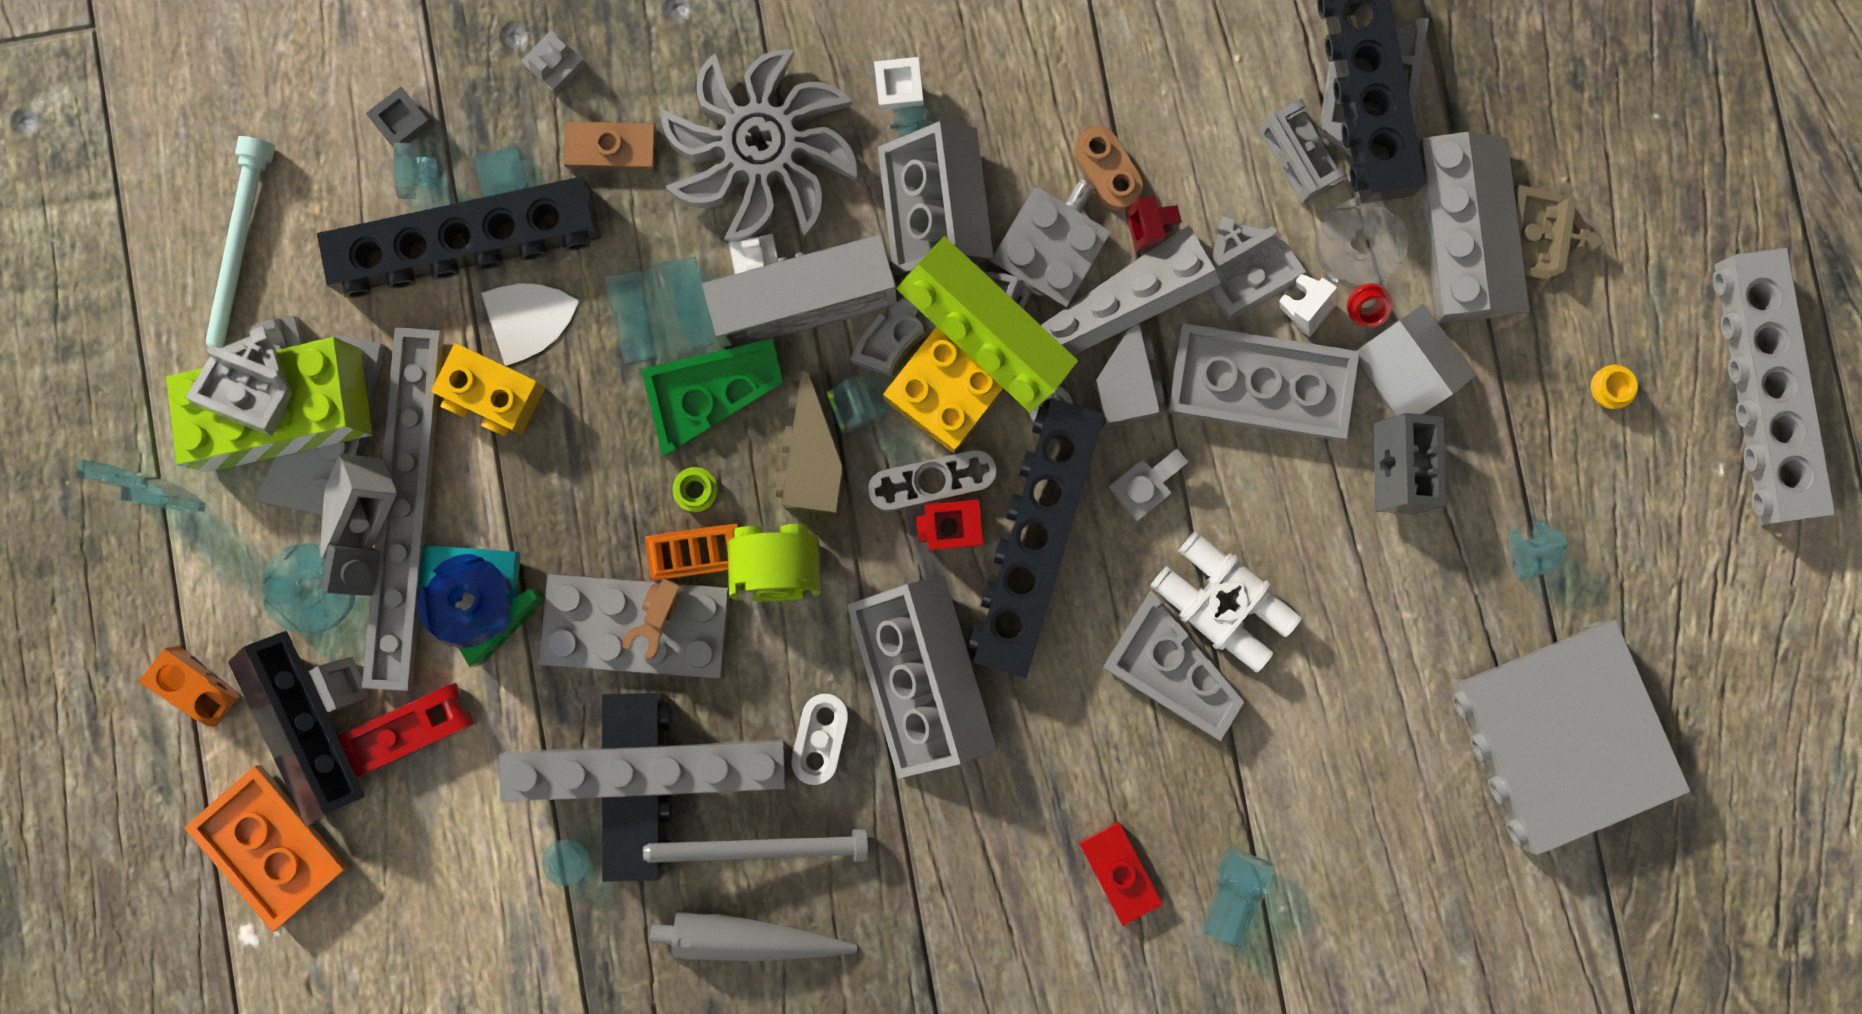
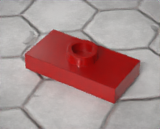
(1120, 873)

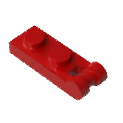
(404, 731)

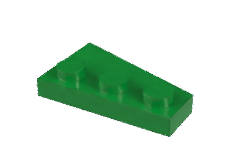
(708, 388)

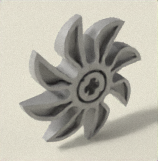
(744, 161)

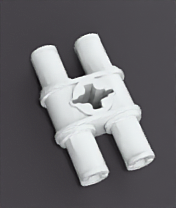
(1249, 597)

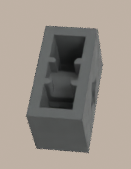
(1409, 464)

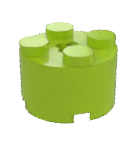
(774, 563)

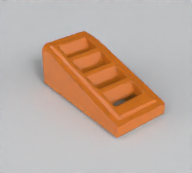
(655, 554)

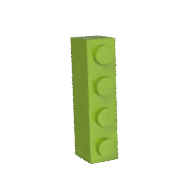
(987, 324)

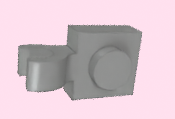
(1143, 487)

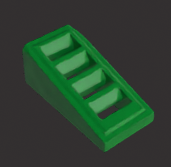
(522, 608)

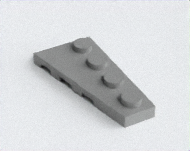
(1136, 293)

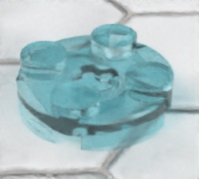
(284, 592)

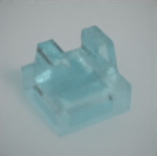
(412, 171)
(853, 404)
(1537, 554)

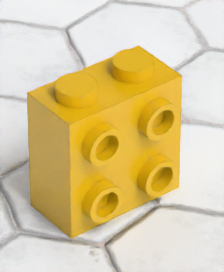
(943, 391)

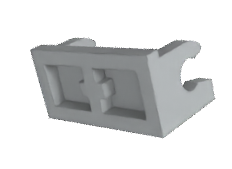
(1300, 152)

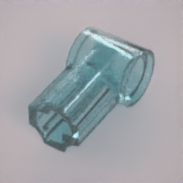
(1241, 884)

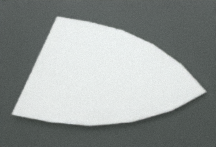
(527, 318)

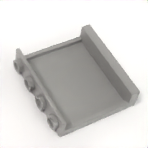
(1569, 738)

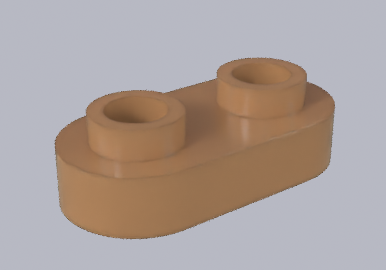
(1106, 167)

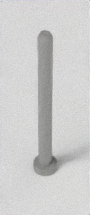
(755, 849)

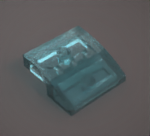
(660, 311)
(140, 487)

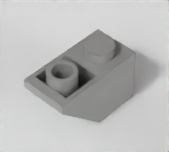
(1126, 385)

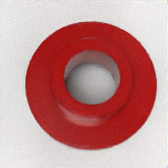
(1375, 314)

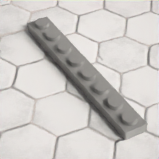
(409, 459)

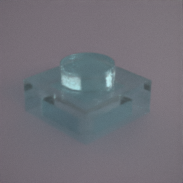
(500, 171)

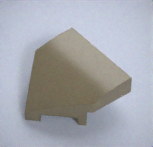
(1550, 232)

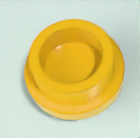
(1614, 386)

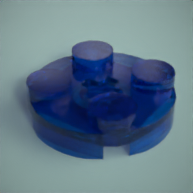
(483, 618)

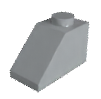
(356, 502)

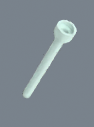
(253, 157)

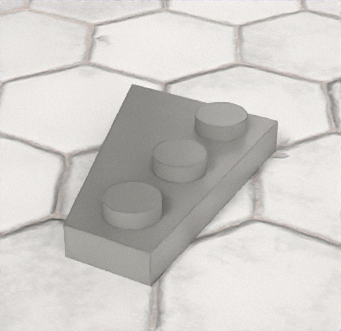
(1172, 670)

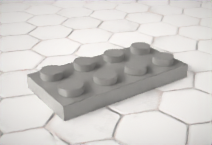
(1263, 382)
(591, 616)

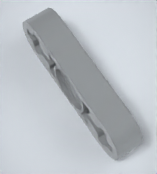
(962, 463)

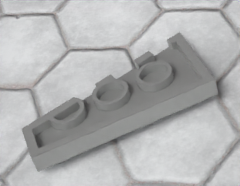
(300, 477)

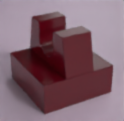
(1150, 223)

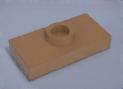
(610, 146)

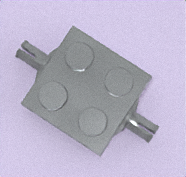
(1051, 245)

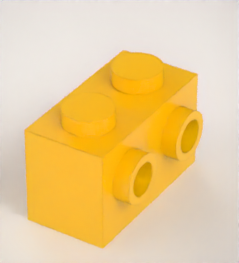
(488, 390)

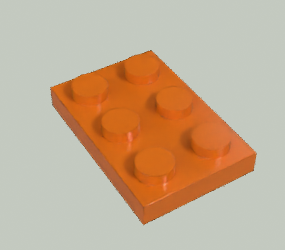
(266, 848)

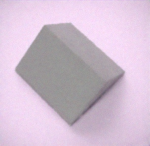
(1414, 364)

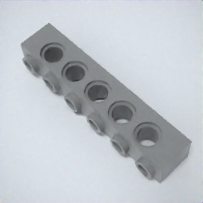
(1787, 368)

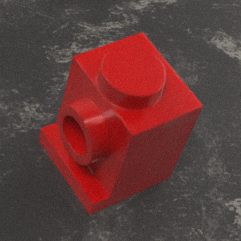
(963, 513)

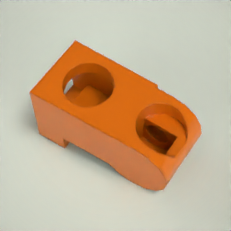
(189, 686)

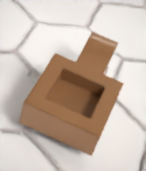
(660, 607)

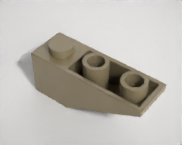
(813, 467)

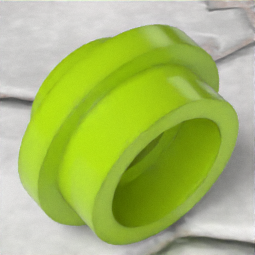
(685, 479)

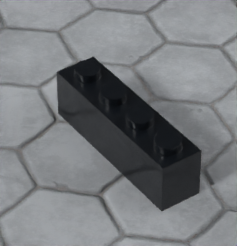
(296, 728)
(634, 821)

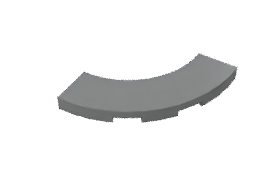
(902, 327)

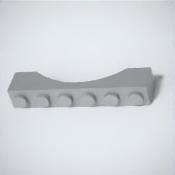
(641, 770)

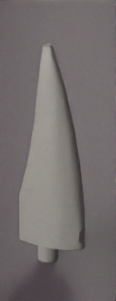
(741, 939)

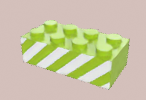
(324, 410)

